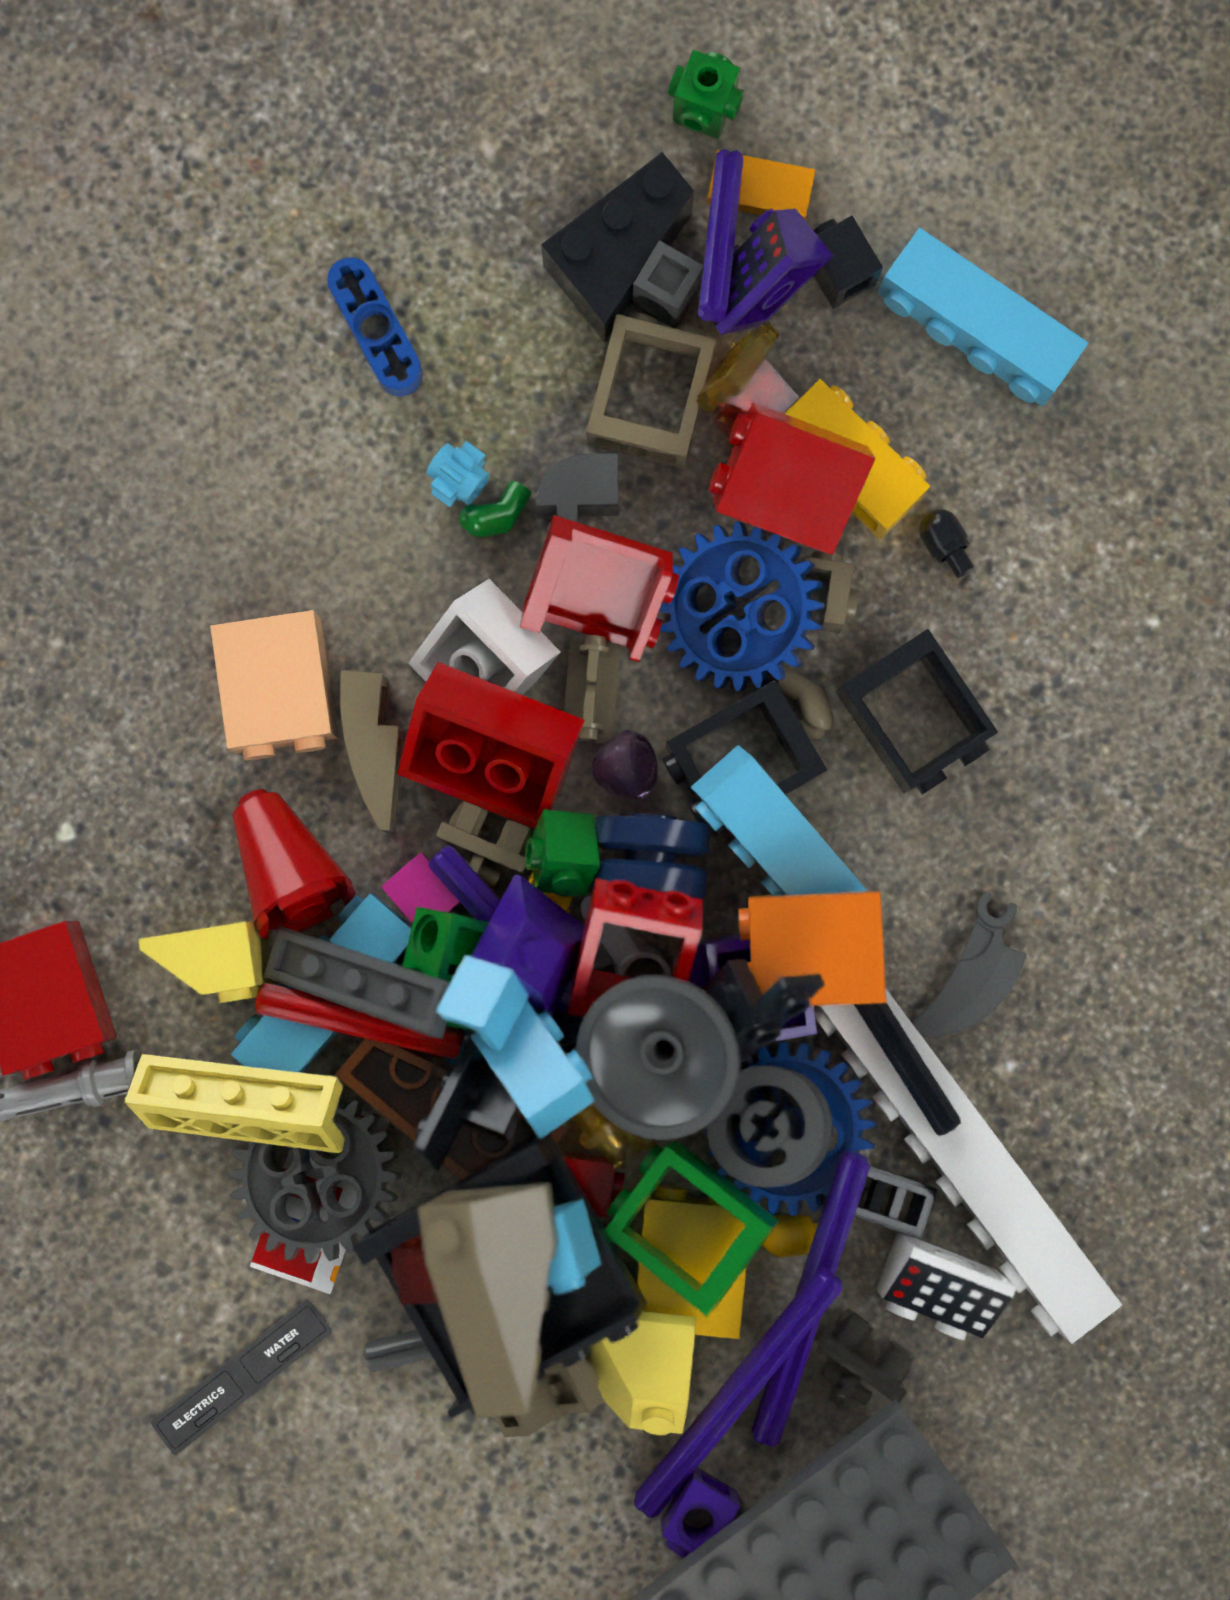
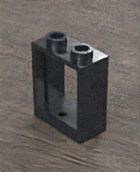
(928, 651)
(781, 720)

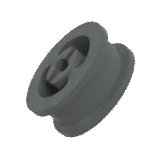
(802, 1154)

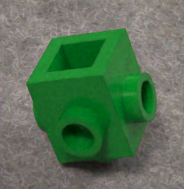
(706, 93)

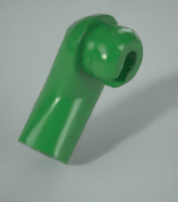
(498, 517)

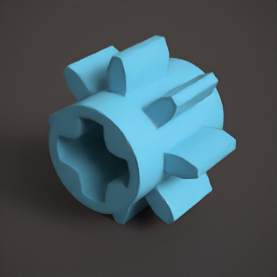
(458, 474)

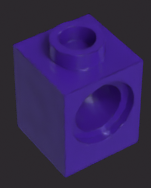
(703, 1492)

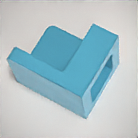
(484, 1000)

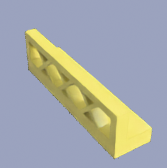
(237, 1102)

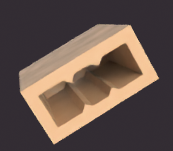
(274, 684)

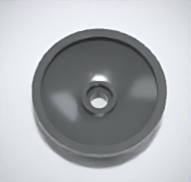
(637, 1082)

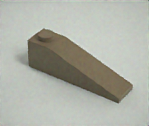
(490, 1276)

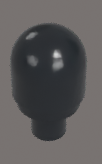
(946, 540)

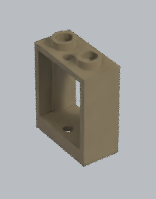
(638, 439)

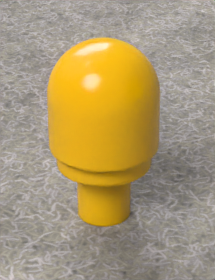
(791, 1236)

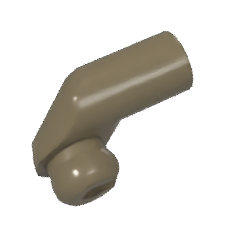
(812, 702)

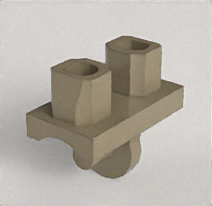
(465, 831)

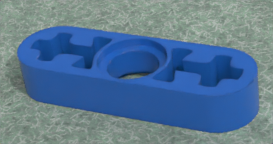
(371, 290)

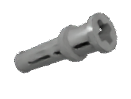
(90, 1084)

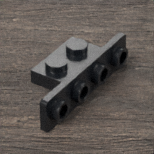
(758, 1016)
(467, 1096)

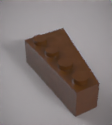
(406, 1091)

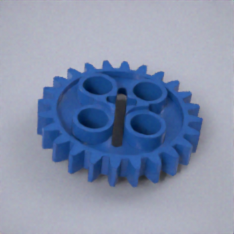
(761, 647)
(845, 1117)

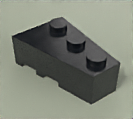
(611, 241)

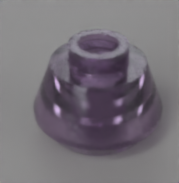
(626, 765)

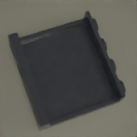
(574, 1319)

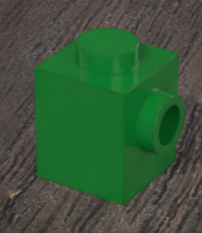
(563, 853)

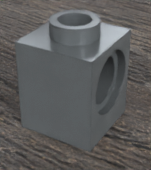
(667, 284)

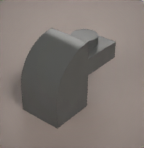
(580, 488)

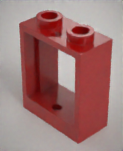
(637, 908)

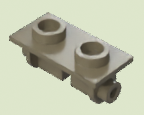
(593, 686)

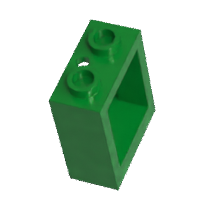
(626, 1206)

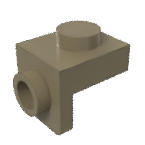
(839, 598)

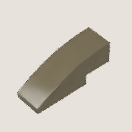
(370, 745)

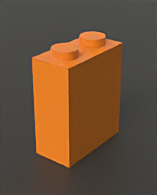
(822, 935)

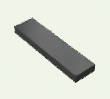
(358, 981)

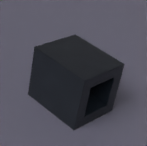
(853, 263)

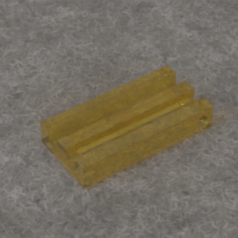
(737, 367)

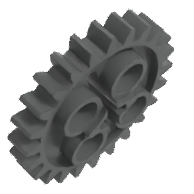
(361, 1163)

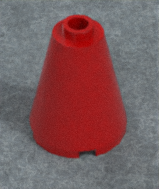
(285, 866)

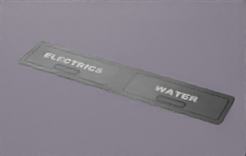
(241, 1377)

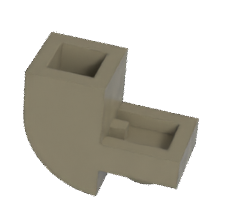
(557, 1393)

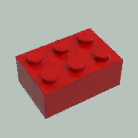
(488, 745)

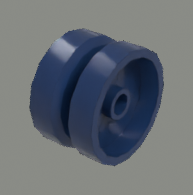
(651, 850)

